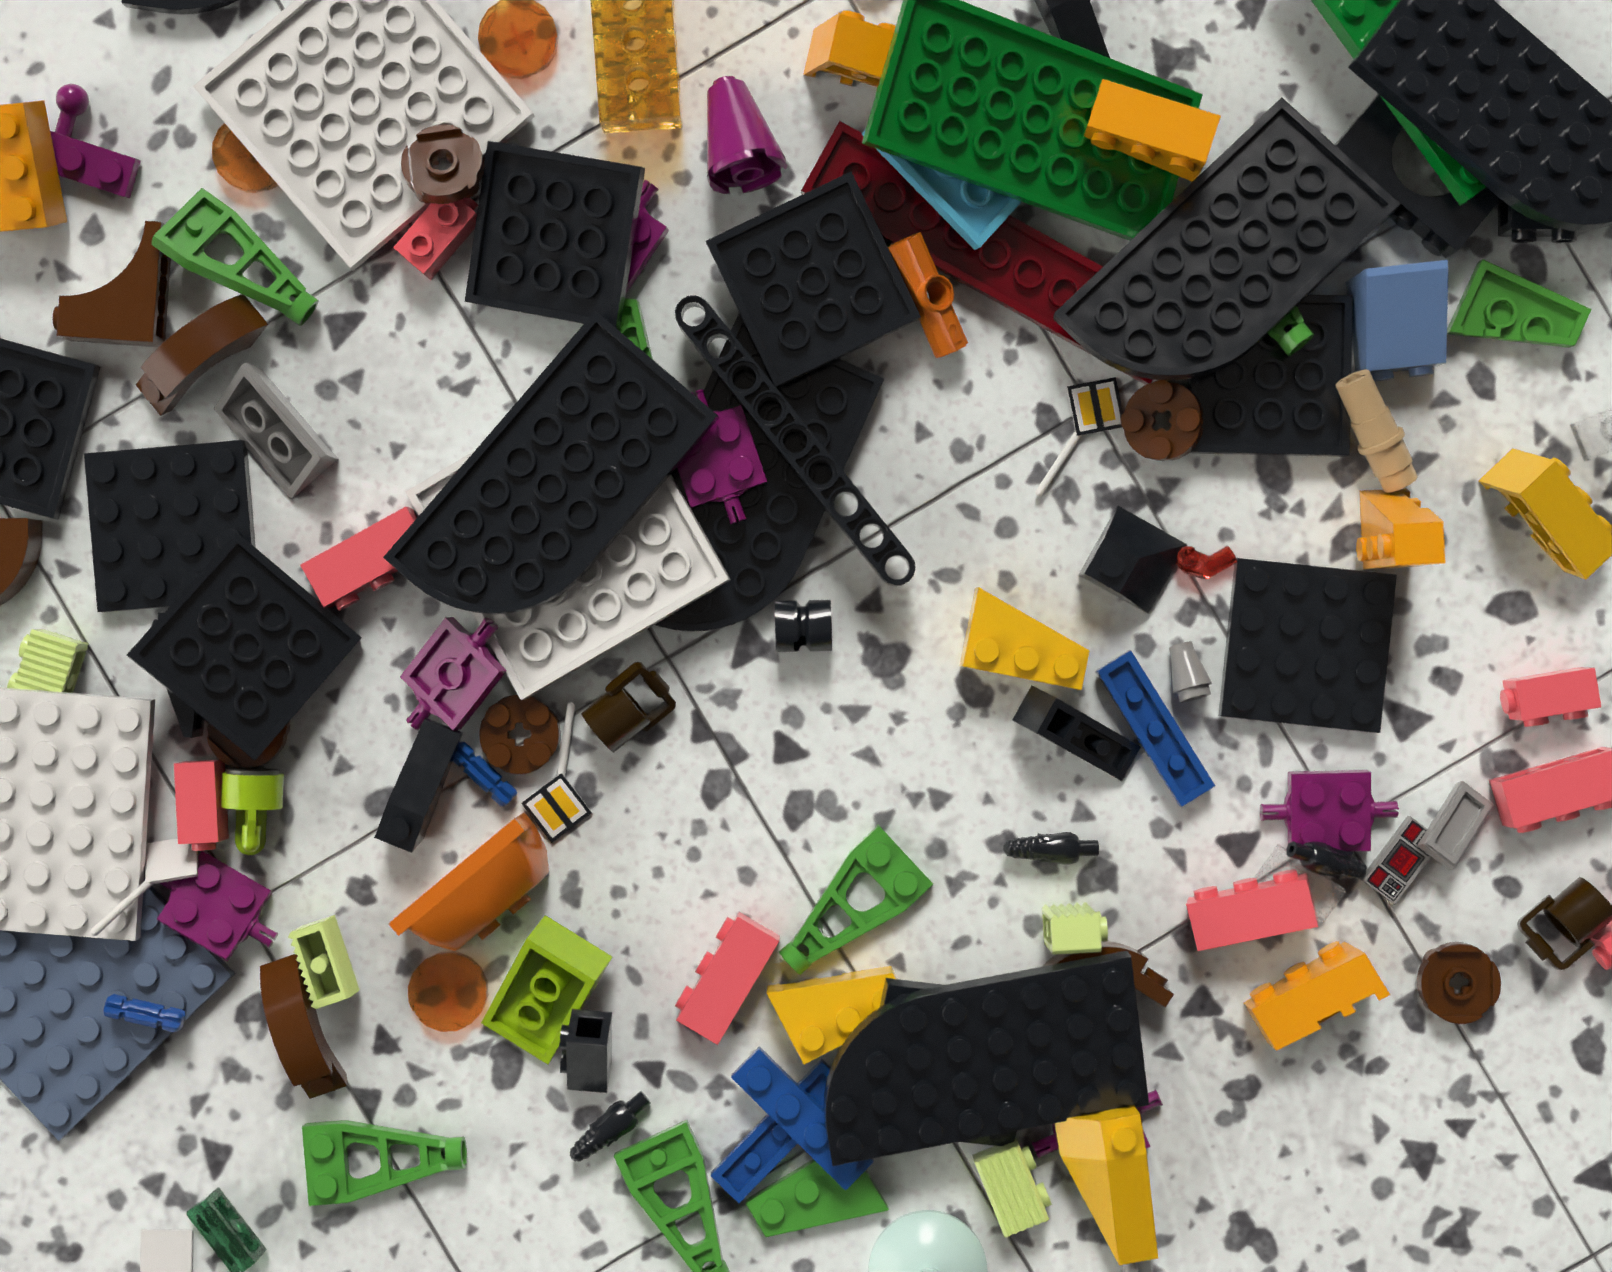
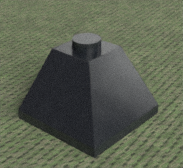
(1132, 559)

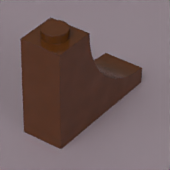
(125, 309)

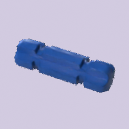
(484, 775)
(144, 1013)

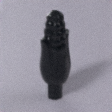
(1051, 848)
(1327, 860)
(612, 1125)

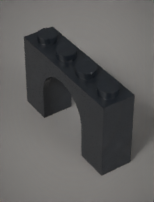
(1435, 219)

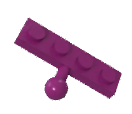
(86, 161)

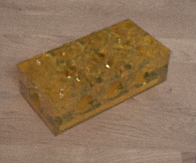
(617, 66)

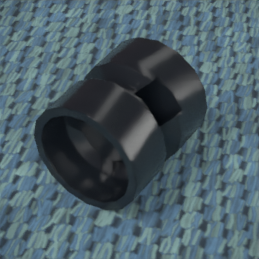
(803, 626)

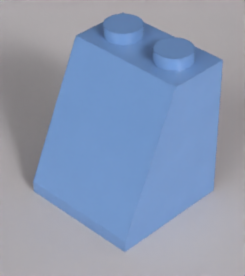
(1400, 319)

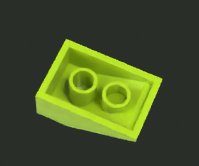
(542, 987)

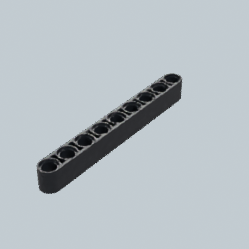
(788, 422)

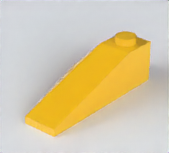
(1112, 1174)

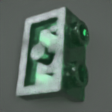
(226, 1231)

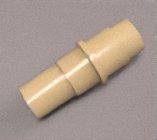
(1377, 431)

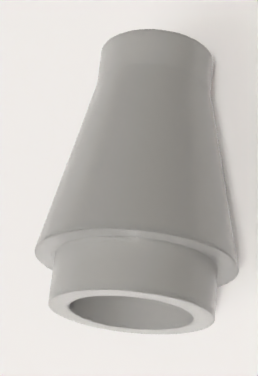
(1188, 673)

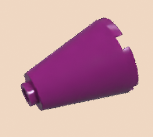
(739, 140)

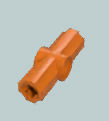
(937, 312)

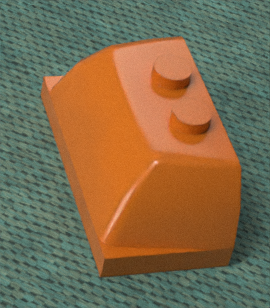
(479, 888)

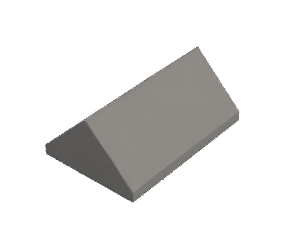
(273, 430)

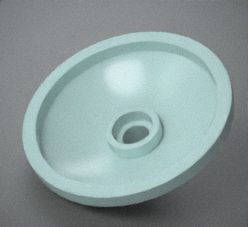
(927, 1244)

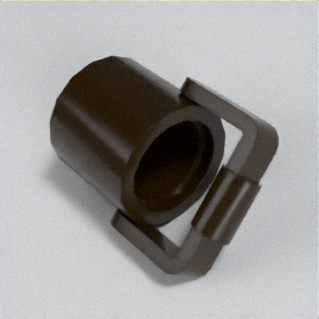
(619, 716)
(1576, 914)

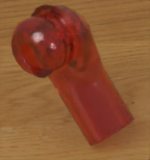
(1203, 565)

